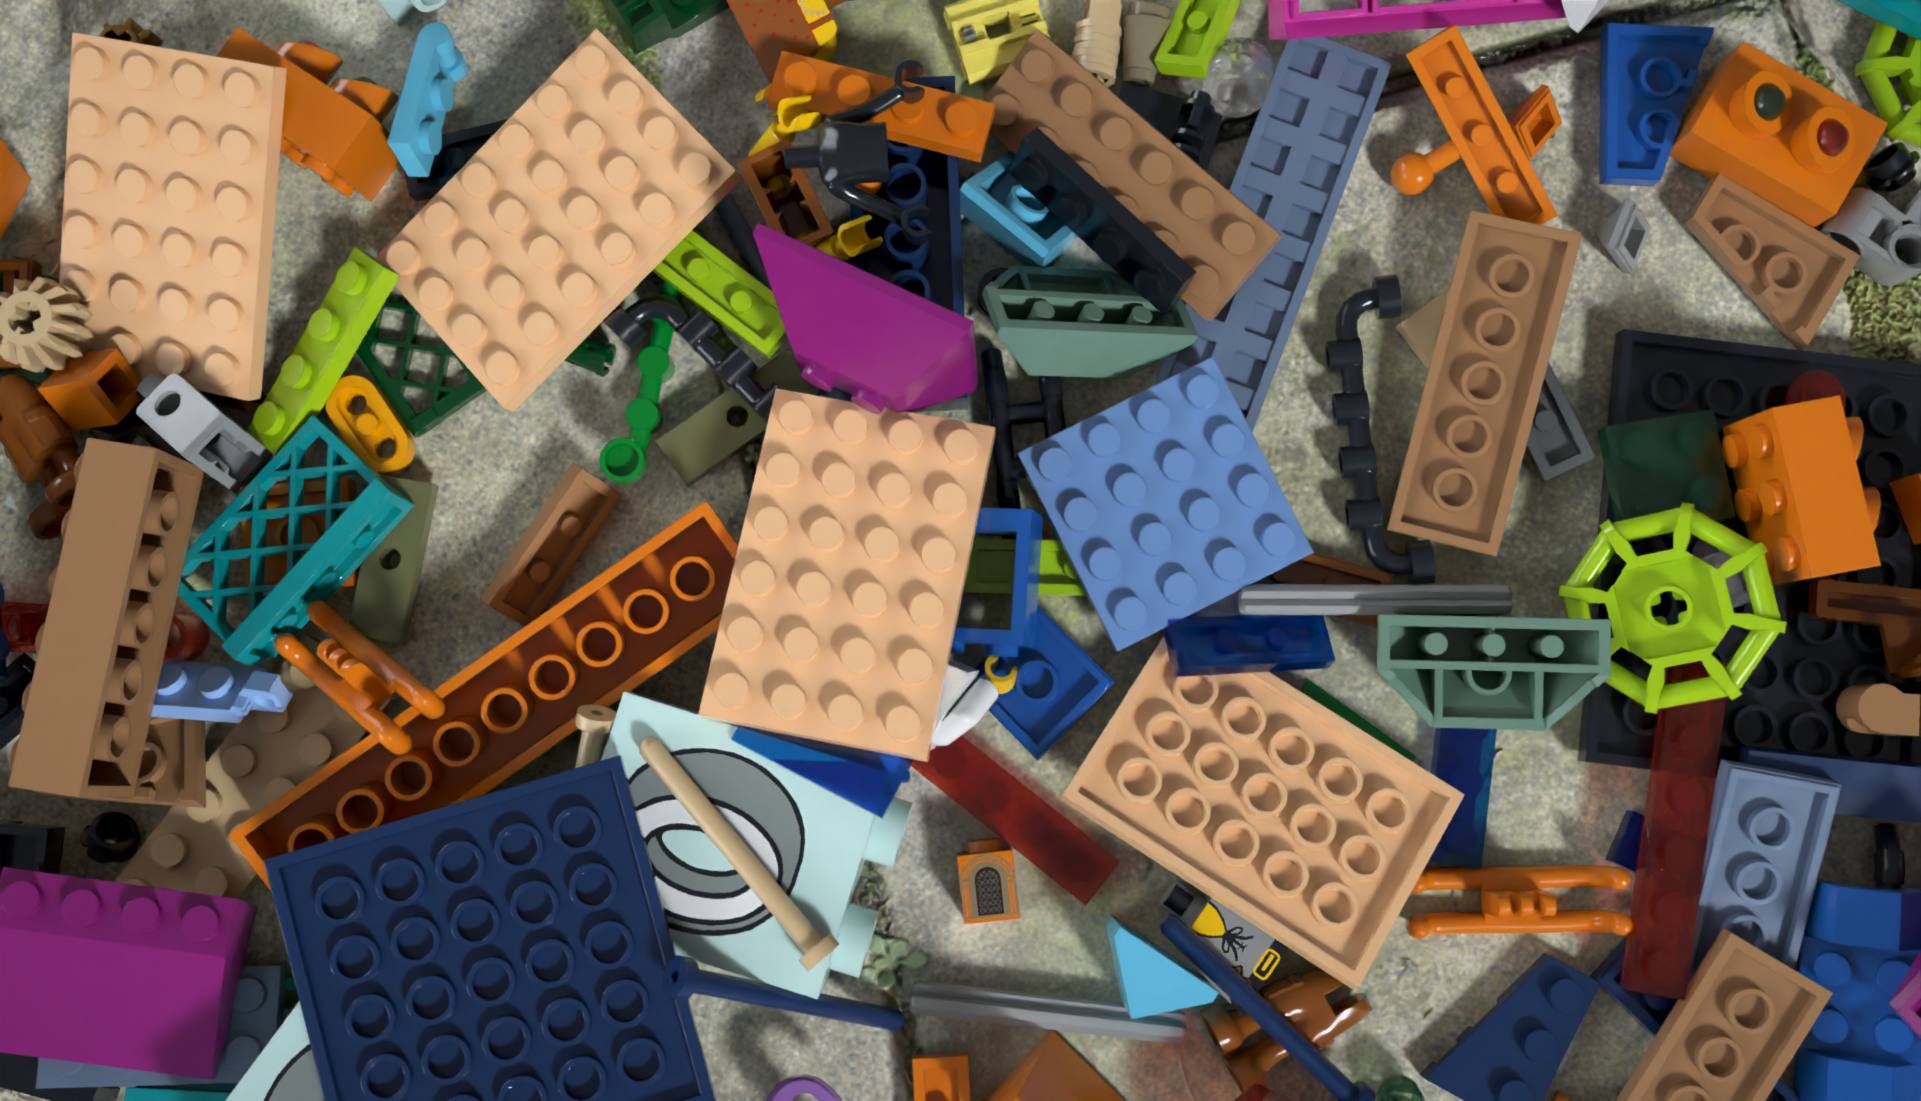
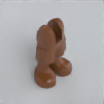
(39, 451)
(1302, 1004)

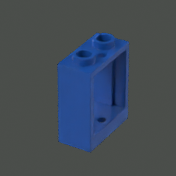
(1027, 528)

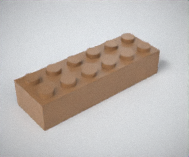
(106, 622)

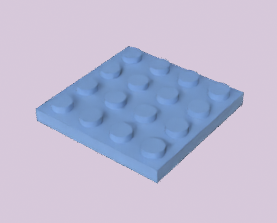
(1164, 503)

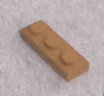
(550, 546)

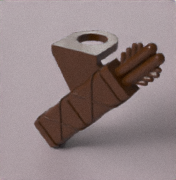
(1889, 607)

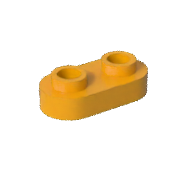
(371, 428)

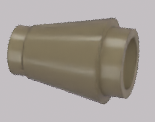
(1141, 39)

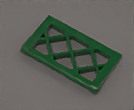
(394, 388)

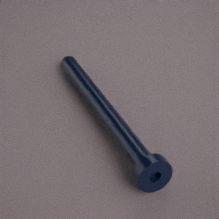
(685, 978)
(1263, 1013)

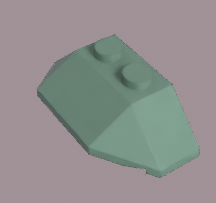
(1082, 323)
(1492, 668)

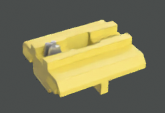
(986, 57)

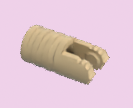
(1099, 39)

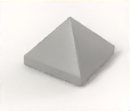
(1625, 235)

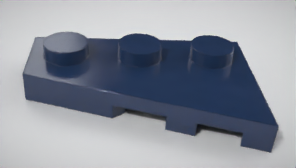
(1521, 1039)

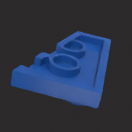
(1642, 96)

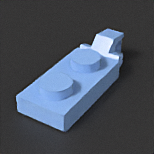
(217, 691)

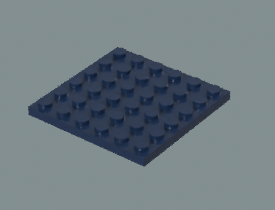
(491, 952)

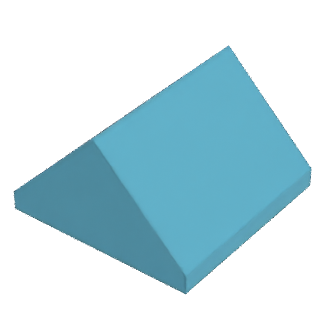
(1013, 216)
(1152, 978)

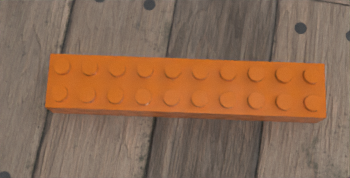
(517, 694)

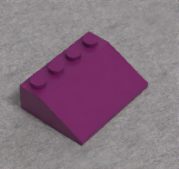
(118, 972)

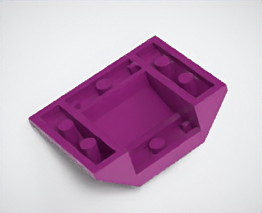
(866, 332)

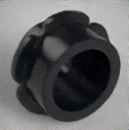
(1891, 167)
(115, 827)

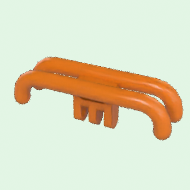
(358, 676)
(1516, 904)

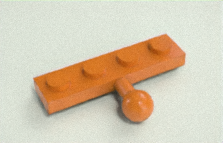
(936, 123)
(1476, 132)

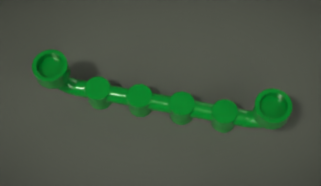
(626, 458)

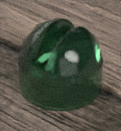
(1399, 1083)

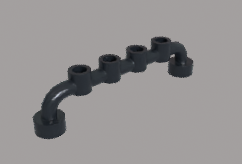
(697, 332)
(1359, 457)

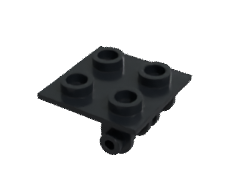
(1186, 122)

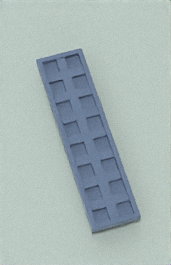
(1294, 181)

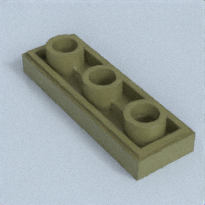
(710, 439)
(388, 595)

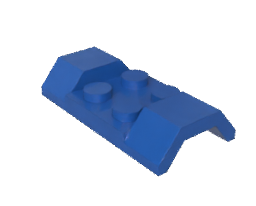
(1860, 950)

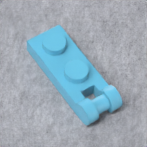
(426, 99)

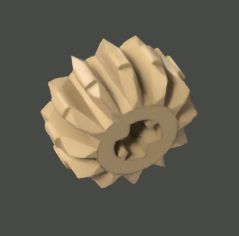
(41, 324)

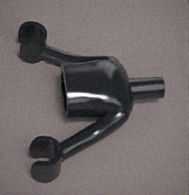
(857, 153)

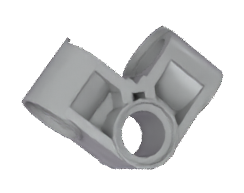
(1874, 230)

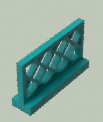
(325, 563)

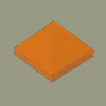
(1535, 120)

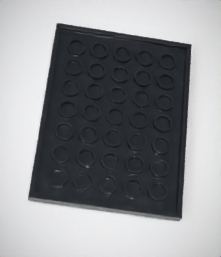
(1798, 680)

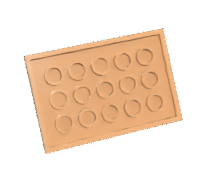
(173, 208)
(556, 220)
(849, 575)
(1267, 807)

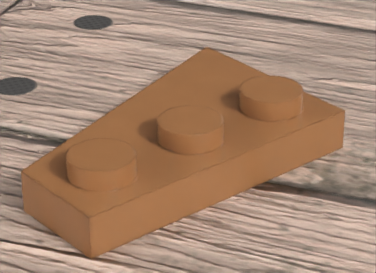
(1772, 256)
(170, 766)

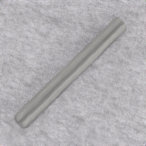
(1374, 599)
(1043, 1012)

